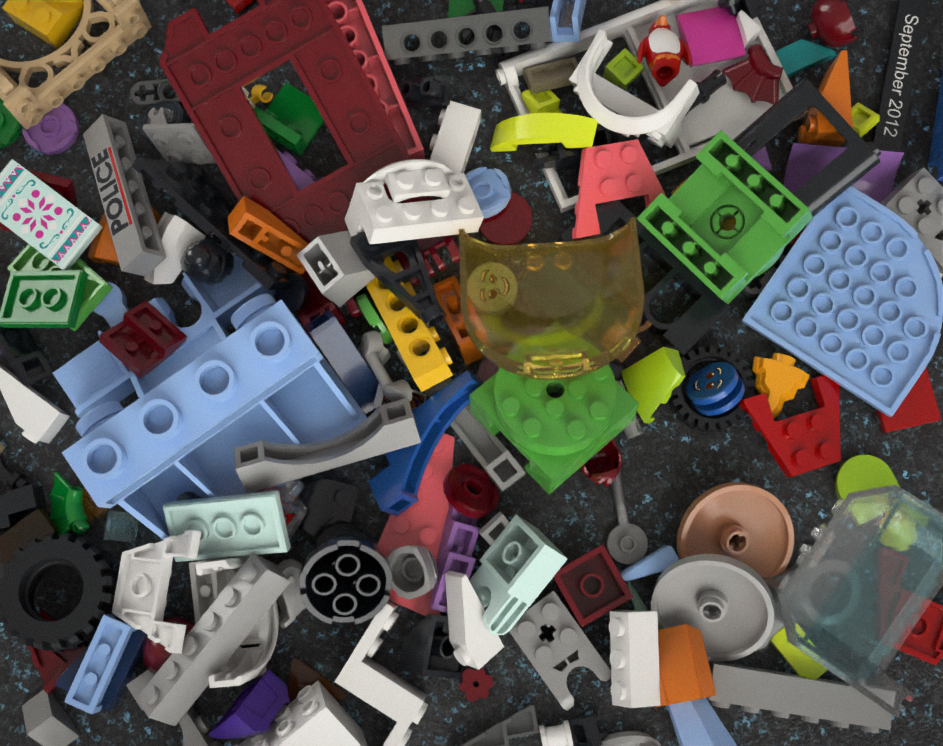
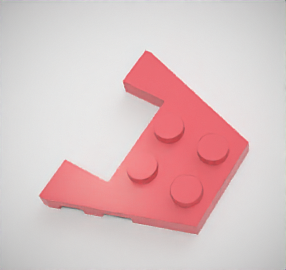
(609, 175)

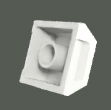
(175, 237)

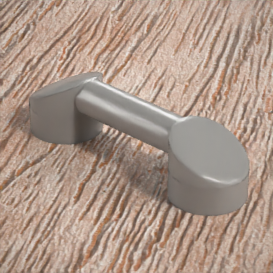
(370, 345)

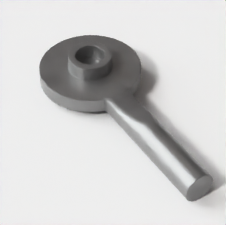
(625, 541)

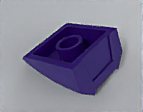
(253, 709)

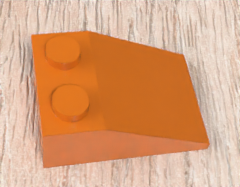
(836, 90)

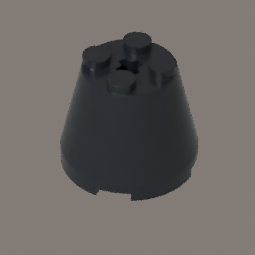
(345, 576)

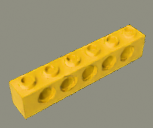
(425, 369)

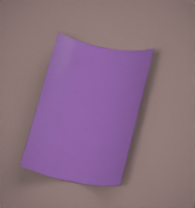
(809, 159)

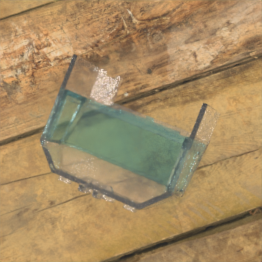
(865, 588)

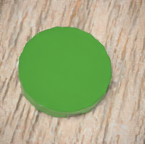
(373, 316)

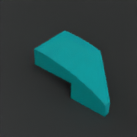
(802, 55)

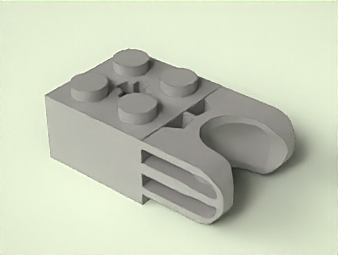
(920, 204)
(562, 652)

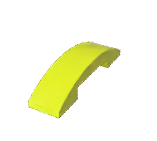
(541, 128)

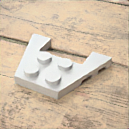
(144, 587)

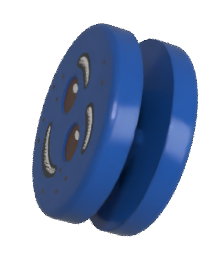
(715, 388)

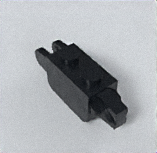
(569, 158)

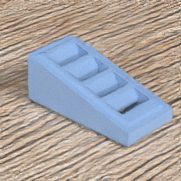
(651, 564)

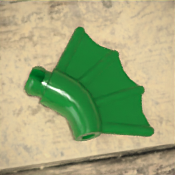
(67, 507)

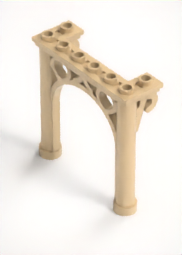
(30, 104)

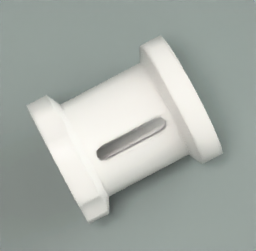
(556, 735)

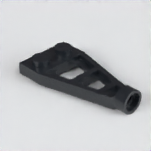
(424, 304)

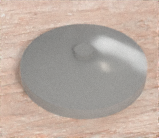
(718, 598)

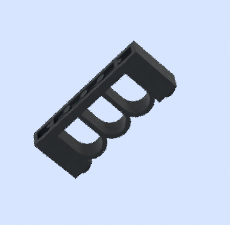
(699, 317)

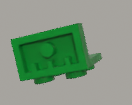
(291, 119)

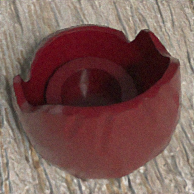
(604, 465)

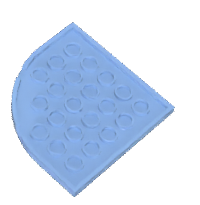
(856, 301)

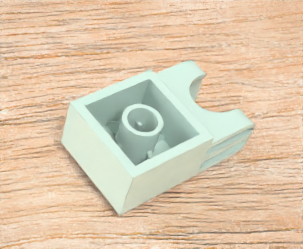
(514, 573)

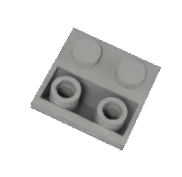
(335, 267)

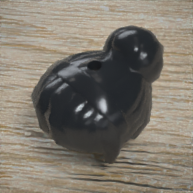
(202, 261)

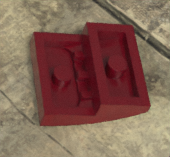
(143, 339)

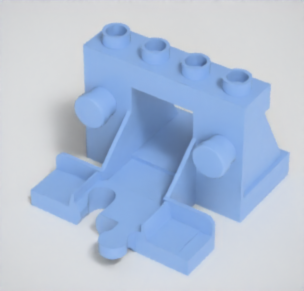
(201, 400)

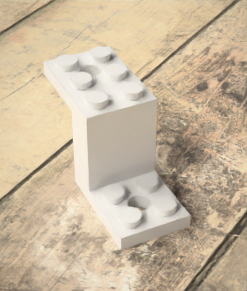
(379, 685)

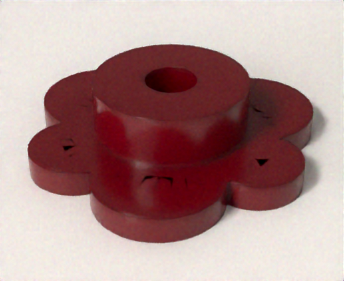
(474, 692)

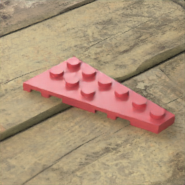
(424, 520)

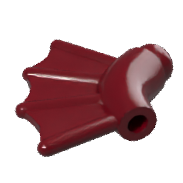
(756, 76)

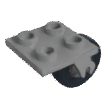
(169, 130)

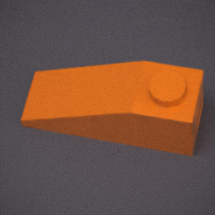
(266, 233)
(449, 298)

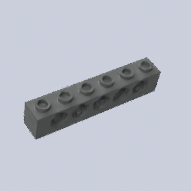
(396, 35)

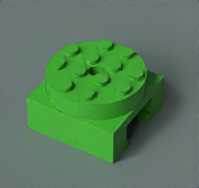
(724, 188)
(550, 431)

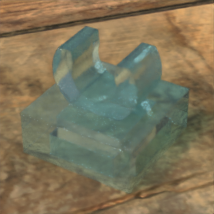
(121, 527)

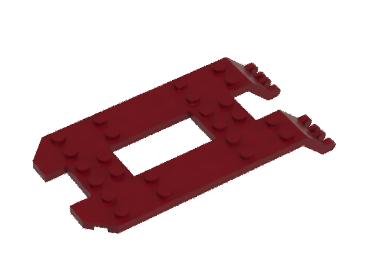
(209, 80)

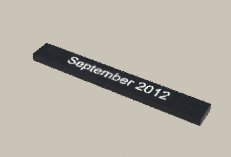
(899, 74)

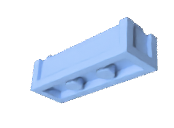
(99, 664)

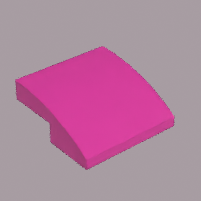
(710, 35)

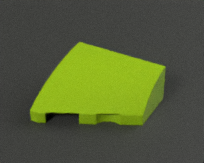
(653, 380)

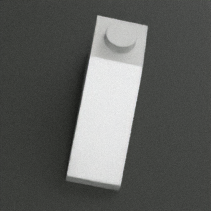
(31, 409)
(467, 631)

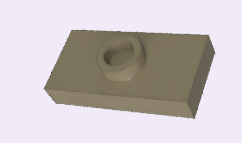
(549, 75)

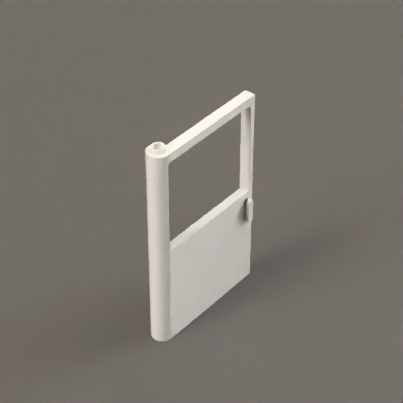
(723, 111)

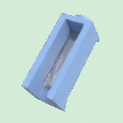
(566, 20)

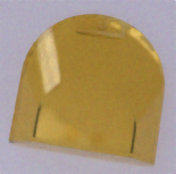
(552, 304)

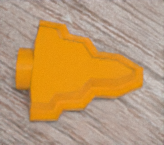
(778, 379)

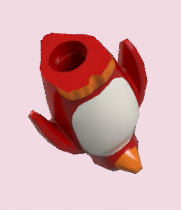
(663, 52)

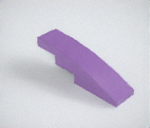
(454, 553)

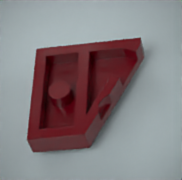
(51, 663)

